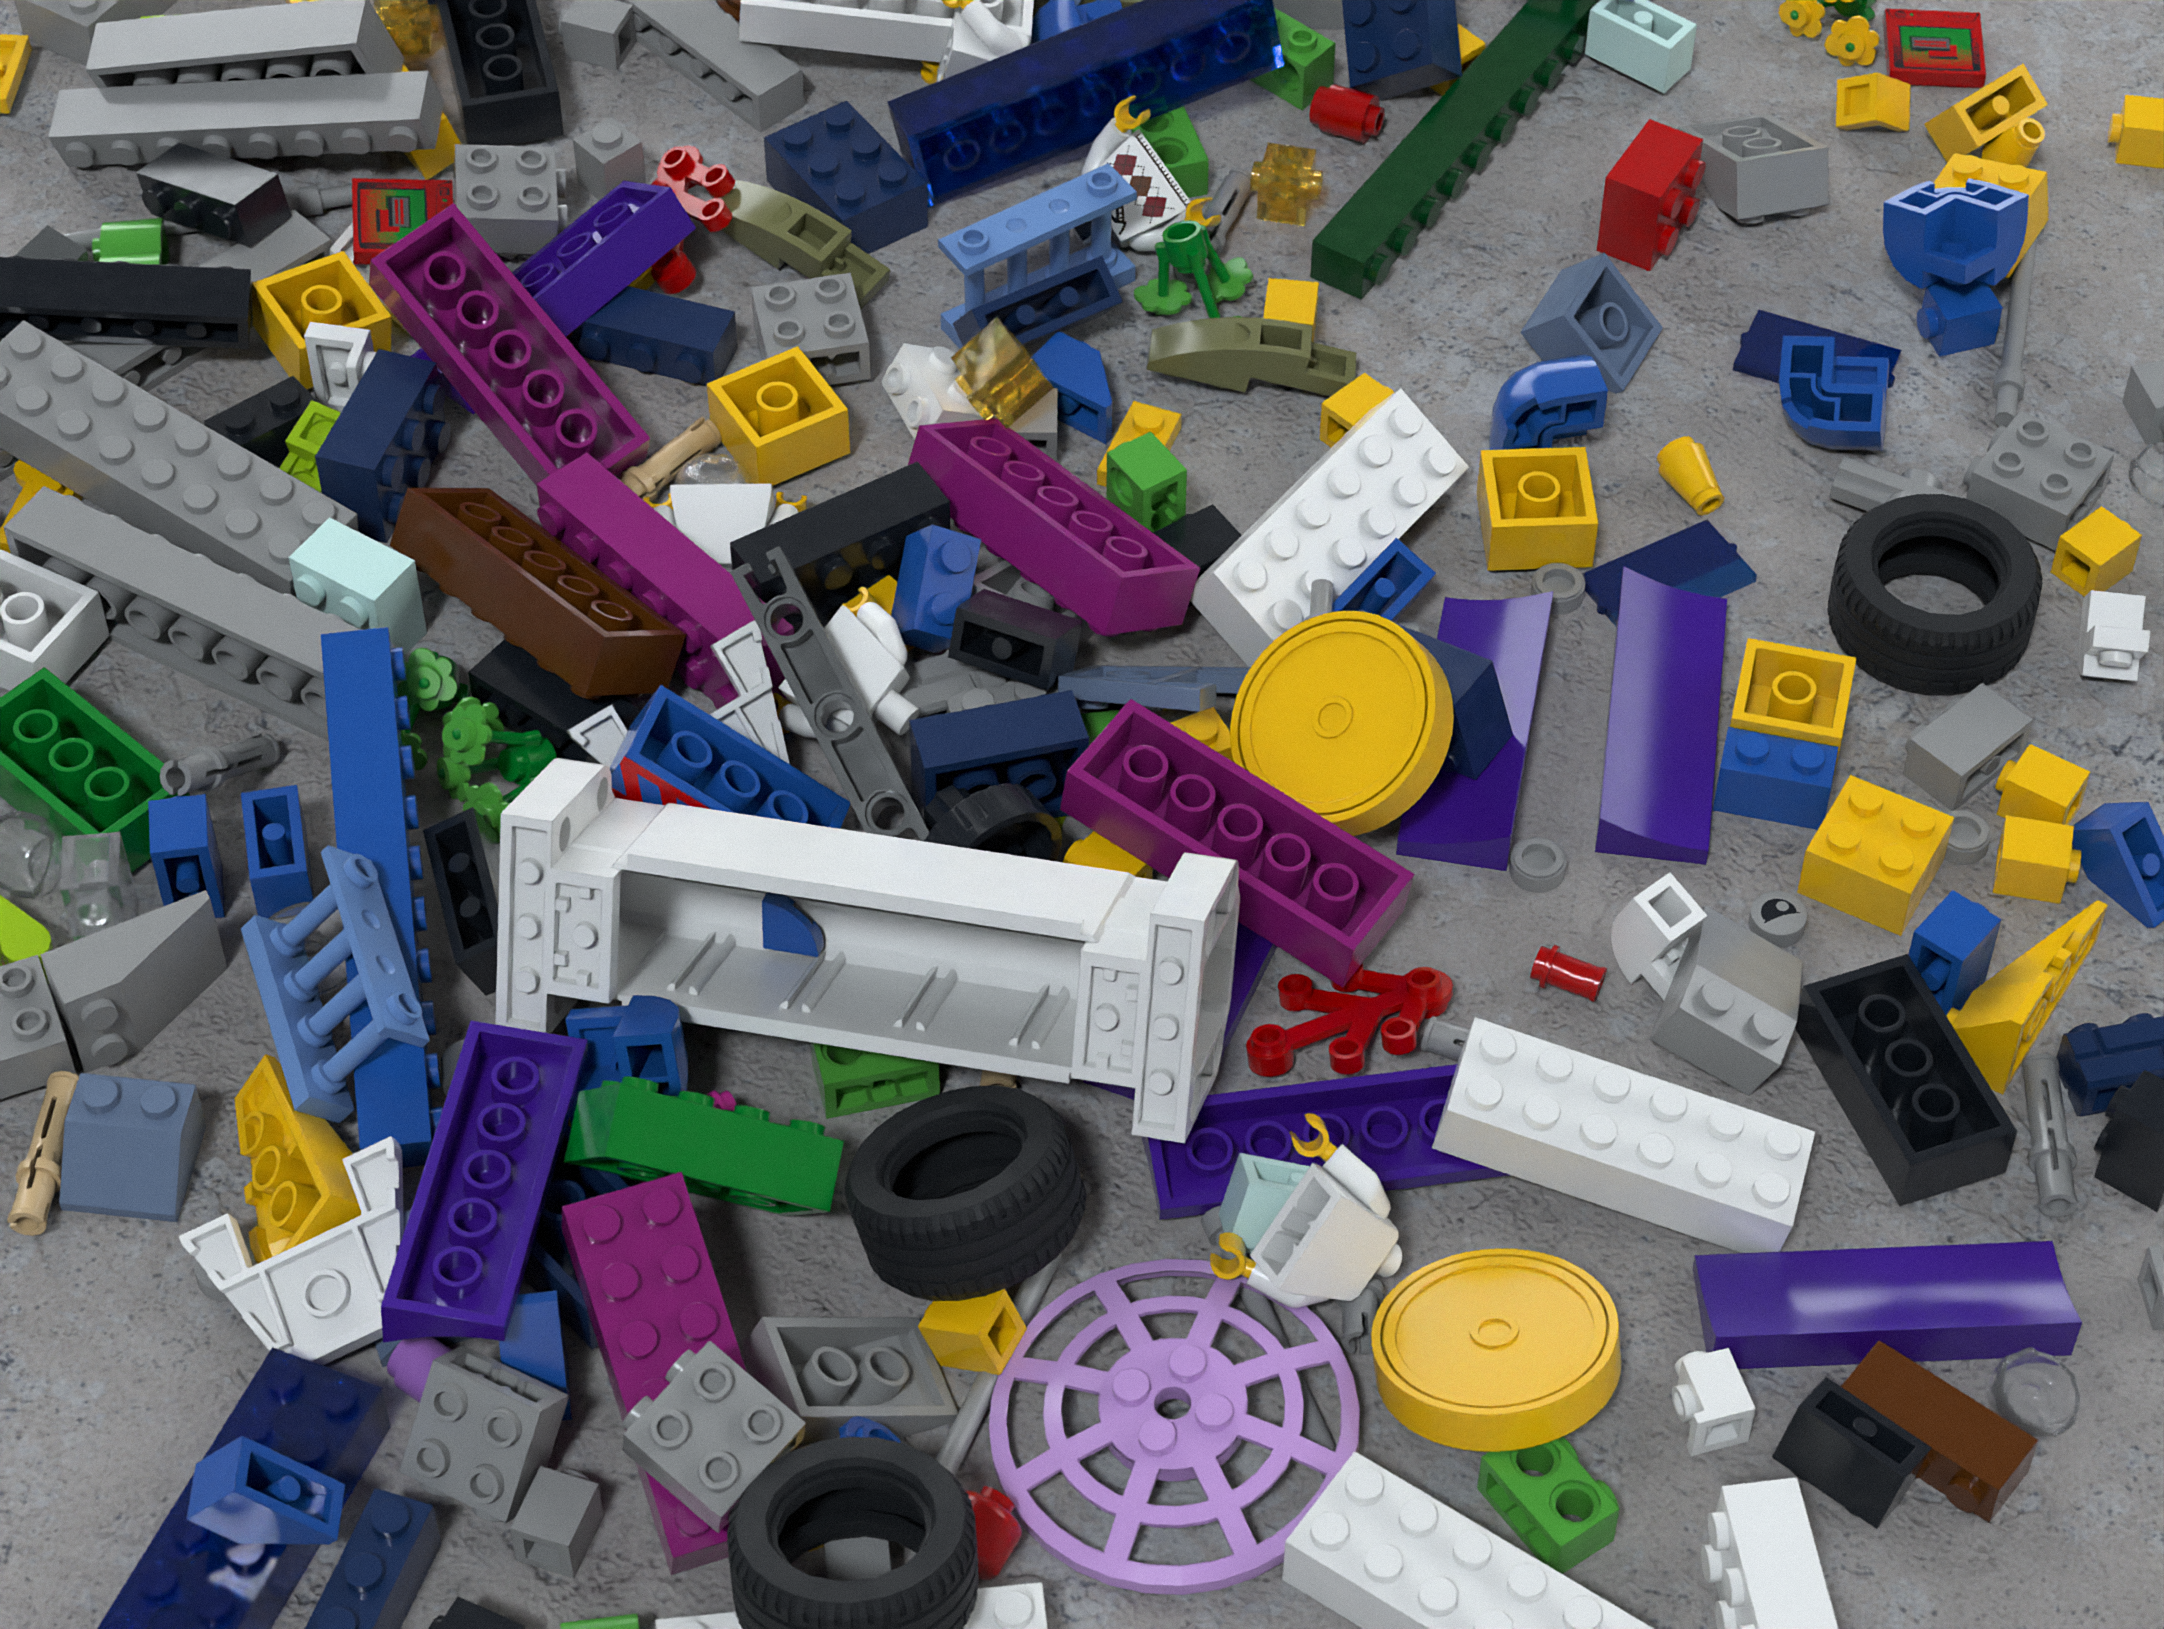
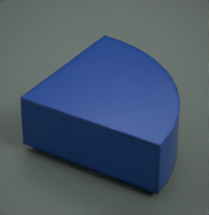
(788, 928)

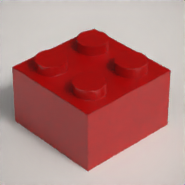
(1650, 195)

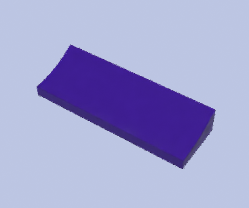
(598, 256)
(1661, 723)
(1466, 817)
(1378, 1117)
(483, 1185)
(1912, 1298)

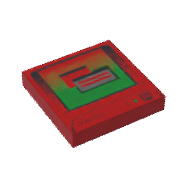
(1934, 47)
(391, 210)

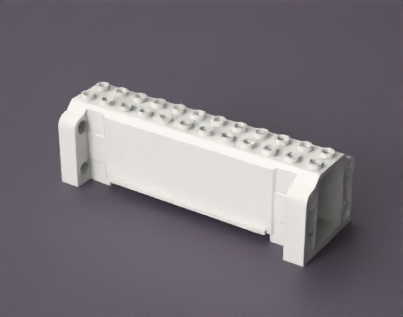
(922, 940)

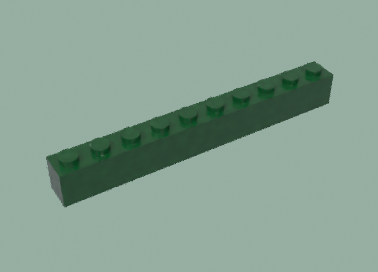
(1449, 145)

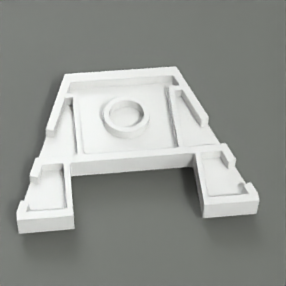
(749, 714)
(327, 1290)

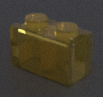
(999, 374)

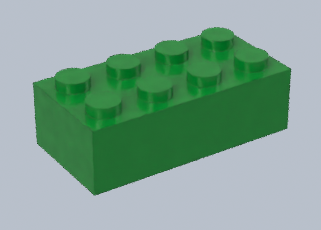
(76, 765)
(719, 1151)

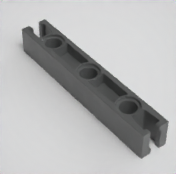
(820, 689)

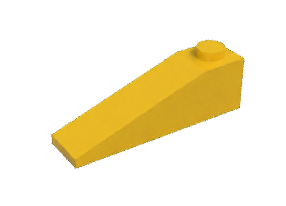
(2016, 1003)
(295, 1166)

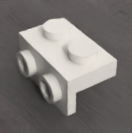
(337, 361)
(925, 387)

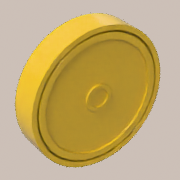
(1345, 718)
(1496, 1349)

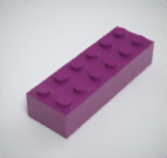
(503, 350)
(1055, 528)
(656, 564)
(1298, 873)
(648, 1305)

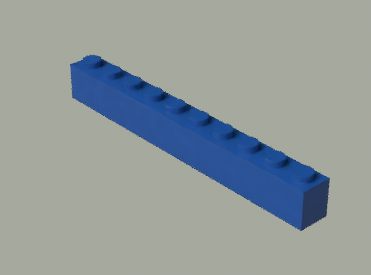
(375, 822)

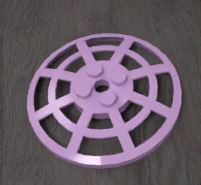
(1168, 1447)

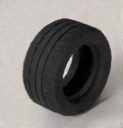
(1946, 540)
(965, 1193)
(844, 1493)

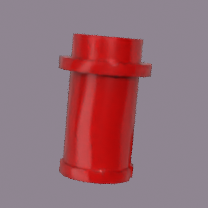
(1567, 973)

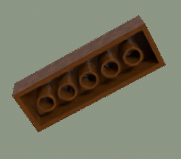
(537, 592)

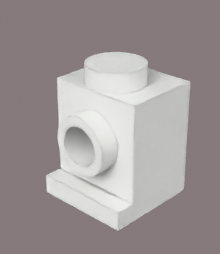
(1712, 1401)

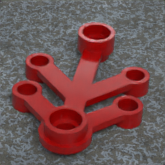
(681, 170)
(1417, 994)

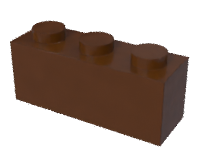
(1973, 1451)

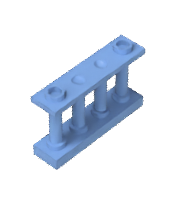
(1033, 222)
(290, 985)

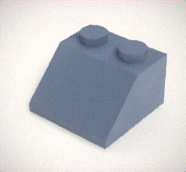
(1594, 314)
(130, 1147)

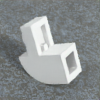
(2112, 635)
(1654, 931)

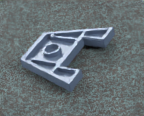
(1152, 686)

